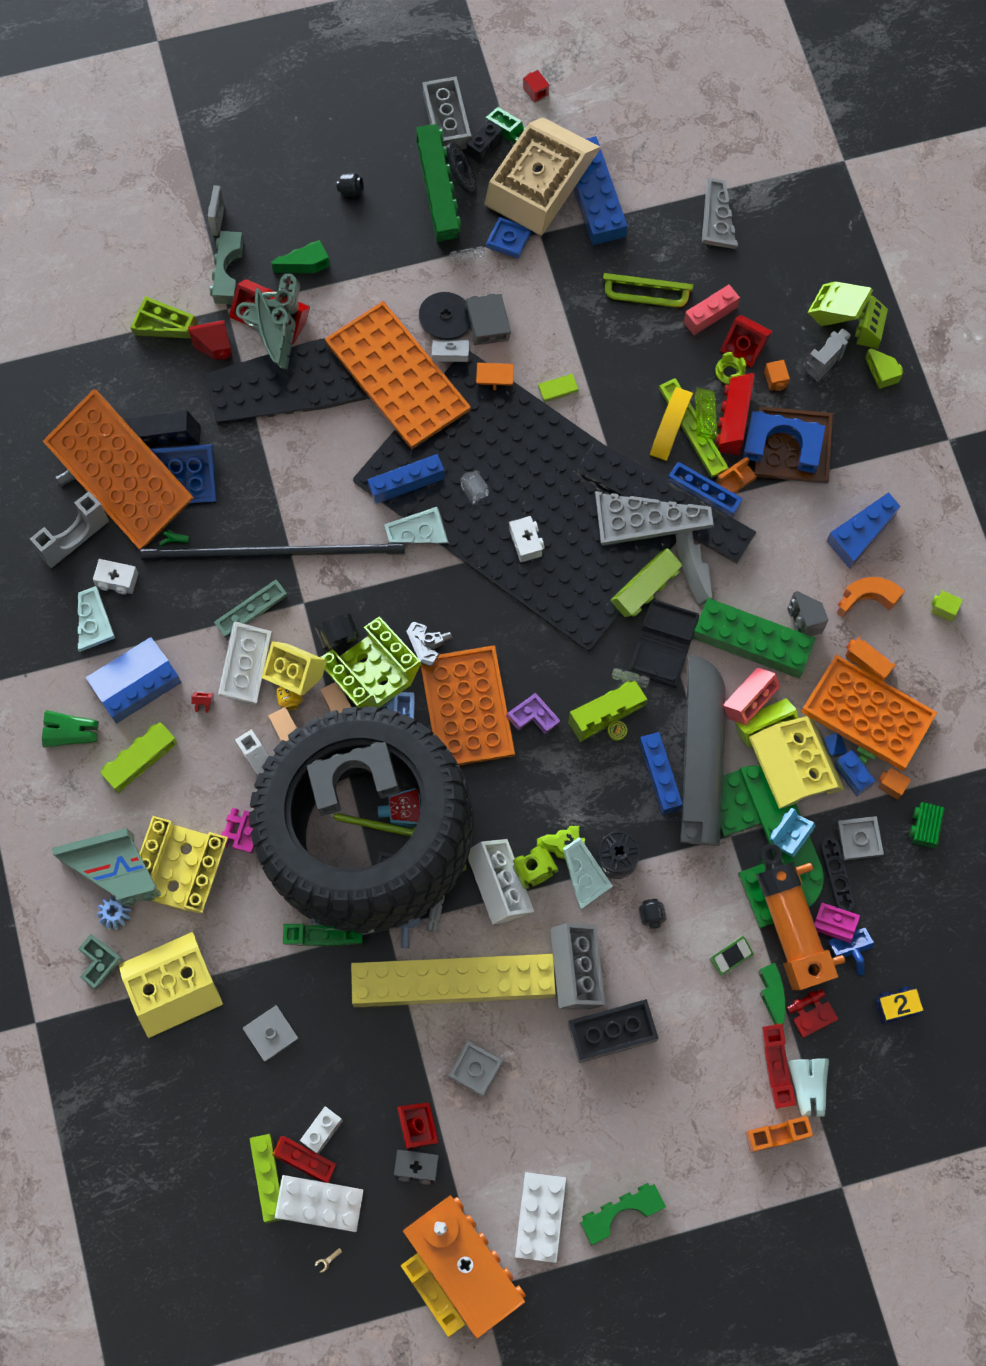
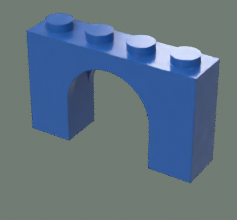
(807, 434)

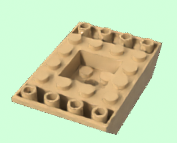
(537, 196)

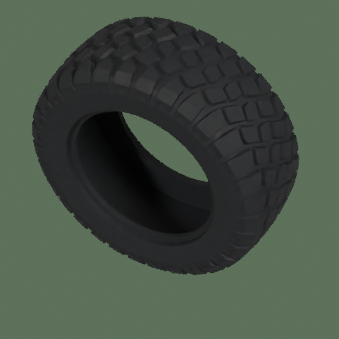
(380, 893)

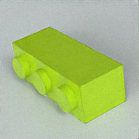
(765, 718)

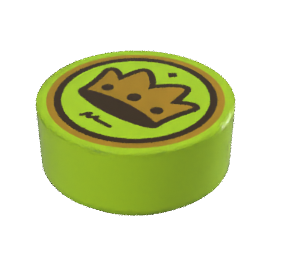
(617, 730)

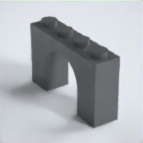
(326, 773)

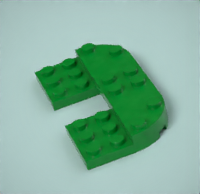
(750, 803)

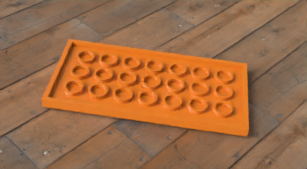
(118, 469)

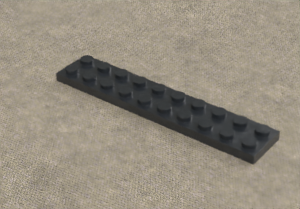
(630, 479)

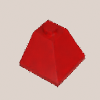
(211, 339)

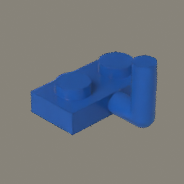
(860, 942)

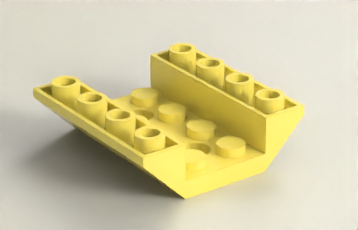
(789, 762)
(192, 871)
(174, 997)

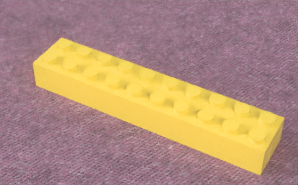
(453, 980)

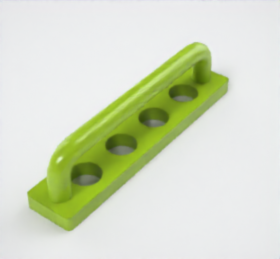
(609, 279)

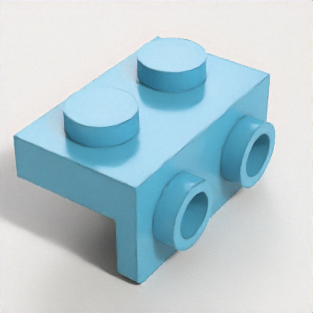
(792, 832)

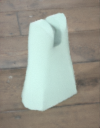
(810, 1084)

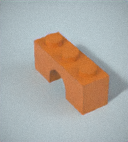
(779, 1134)

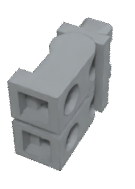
(820, 362)

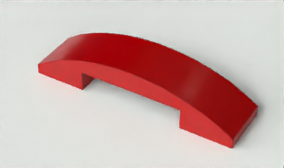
(777, 1066)

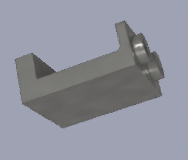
(488, 319)

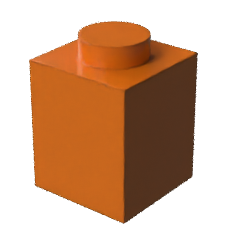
(776, 375)
(893, 783)

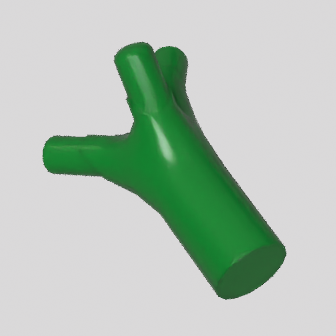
(172, 537)

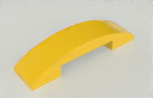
(670, 424)
(433, 1295)

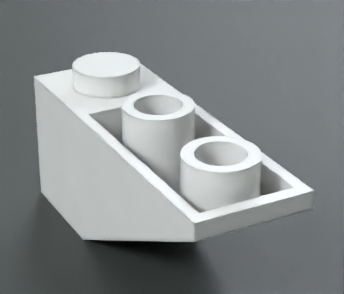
(252, 751)

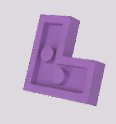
(535, 710)

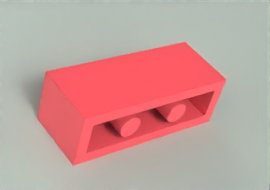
(711, 309)
(751, 696)

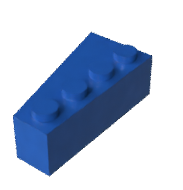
(861, 530)

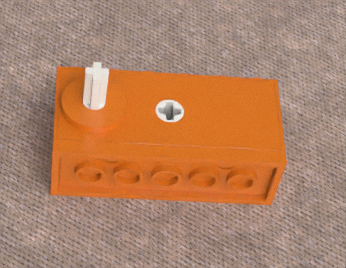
(446, 1239)

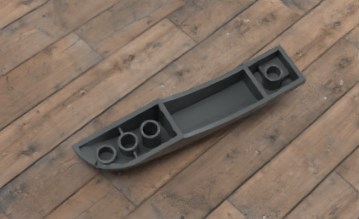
(703, 754)

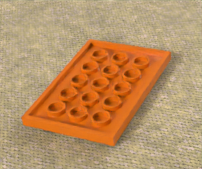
(469, 705)
(869, 712)

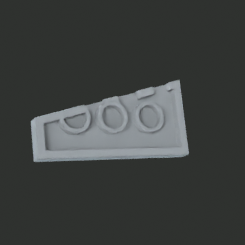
(717, 216)

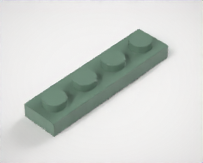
(251, 607)

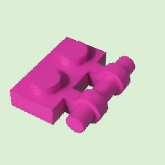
(242, 839)

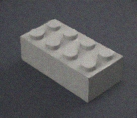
(447, 109)
(577, 966)

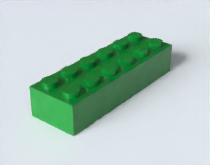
(437, 183)
(753, 638)

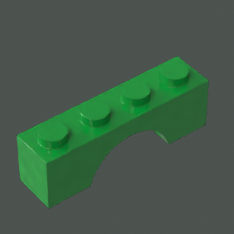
(646, 1202)

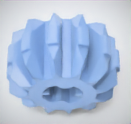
(107, 910)

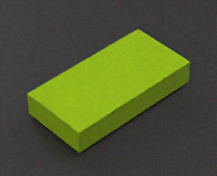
(558, 387)

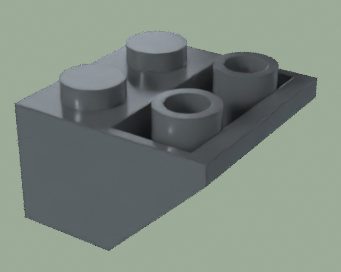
(808, 614)

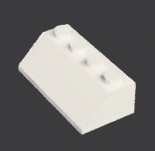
(498, 882)

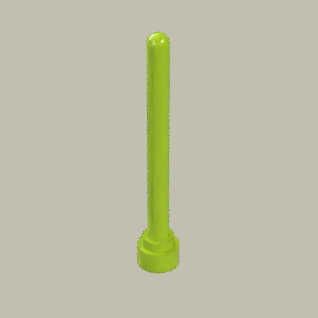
(373, 824)

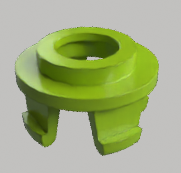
(730, 361)

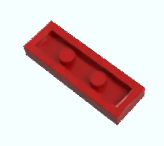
(304, 1159)

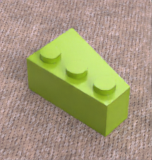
(161, 320)

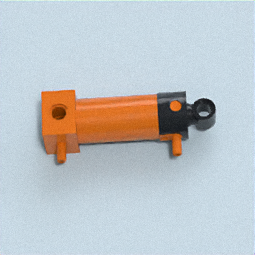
(794, 922)

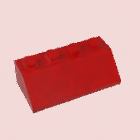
(246, 291)
(735, 414)

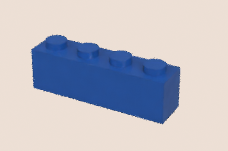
(406, 479)
(705, 489)
(660, 773)

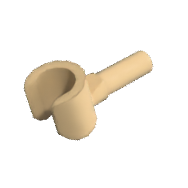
(328, 1260)

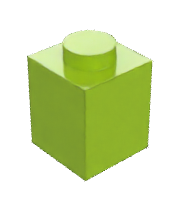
(946, 605)

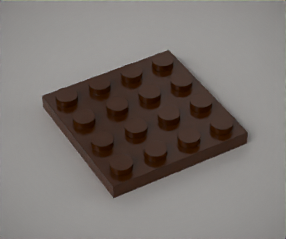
(783, 450)

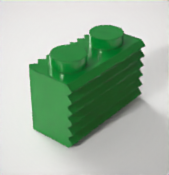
(927, 825)

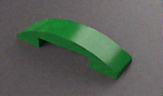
(319, 936)

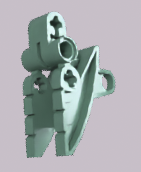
(263, 317)

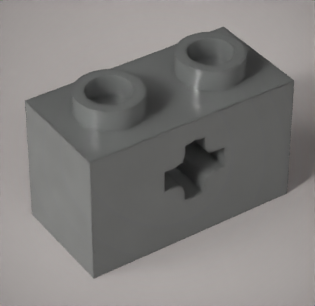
(406, 1159)

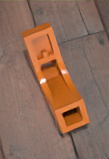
(873, 588)

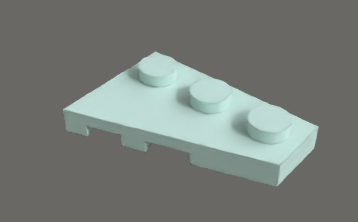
(418, 528)
(93, 620)
(585, 873)

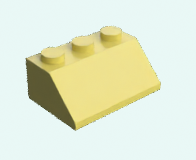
(293, 668)

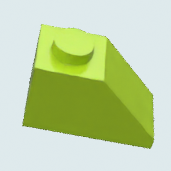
(883, 368)

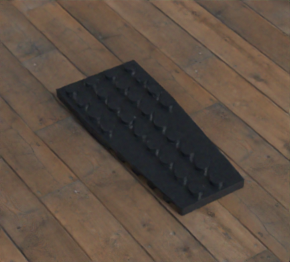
(262, 388)

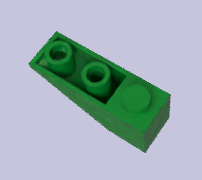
(303, 260)

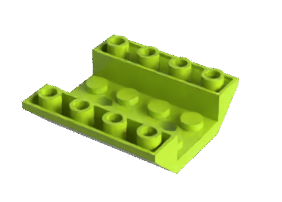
(387, 660)

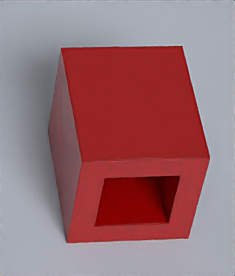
(535, 86)

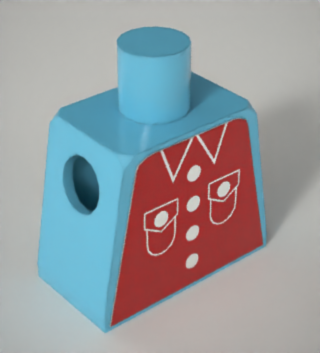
(402, 809)

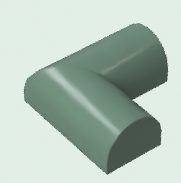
(103, 961)

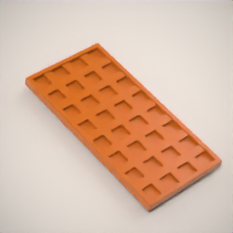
(397, 374)

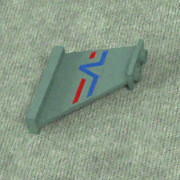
(112, 864)

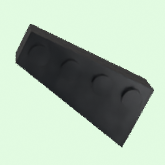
(166, 429)

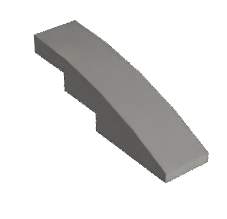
(693, 567)

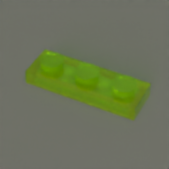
(706, 413)

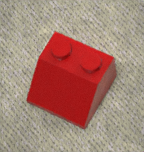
(746, 340)

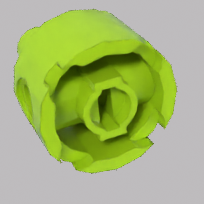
(523, 866)

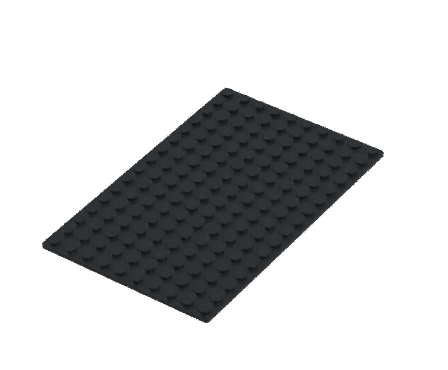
(531, 466)

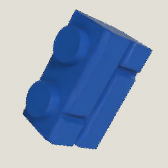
(854, 773)

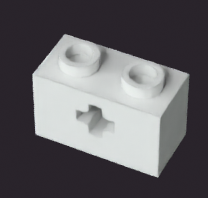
(526, 528)
(109, 570)
(321, 1130)

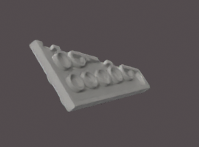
(642, 518)

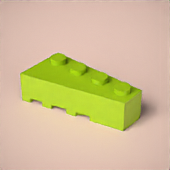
(606, 709)

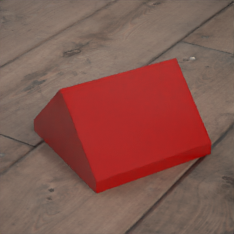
(417, 1125)

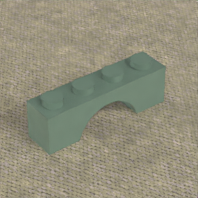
(229, 248)

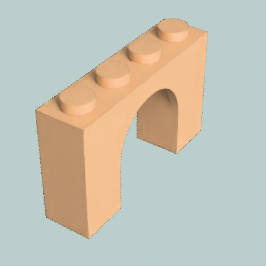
(333, 697)

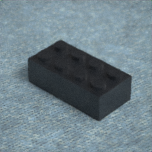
(612, 1031)

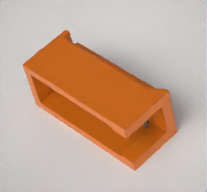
(869, 659)

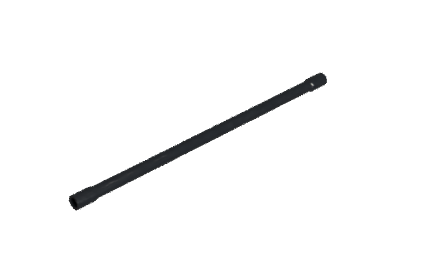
(156, 553)

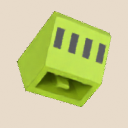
(871, 323)

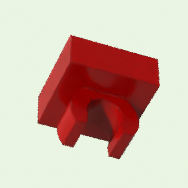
(202, 698)

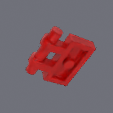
(815, 1019)

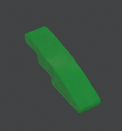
(510, 125)

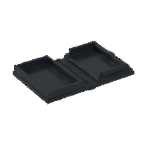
(663, 642)

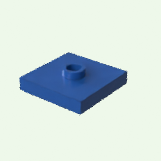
(508, 238)

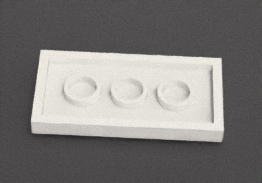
(244, 663)
(319, 1203)
(540, 1217)

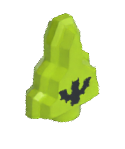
(557, 842)

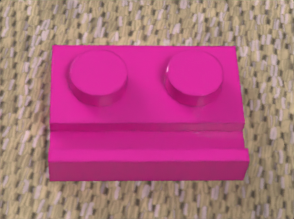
(836, 922)

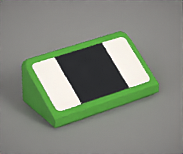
(732, 955)

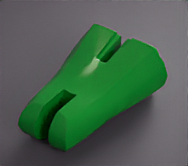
(67, 729)

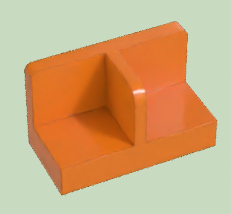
(495, 374)
(737, 476)

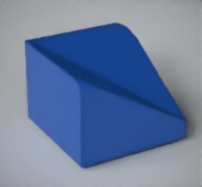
(835, 745)

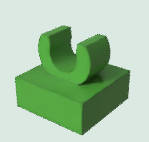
(865, 755)

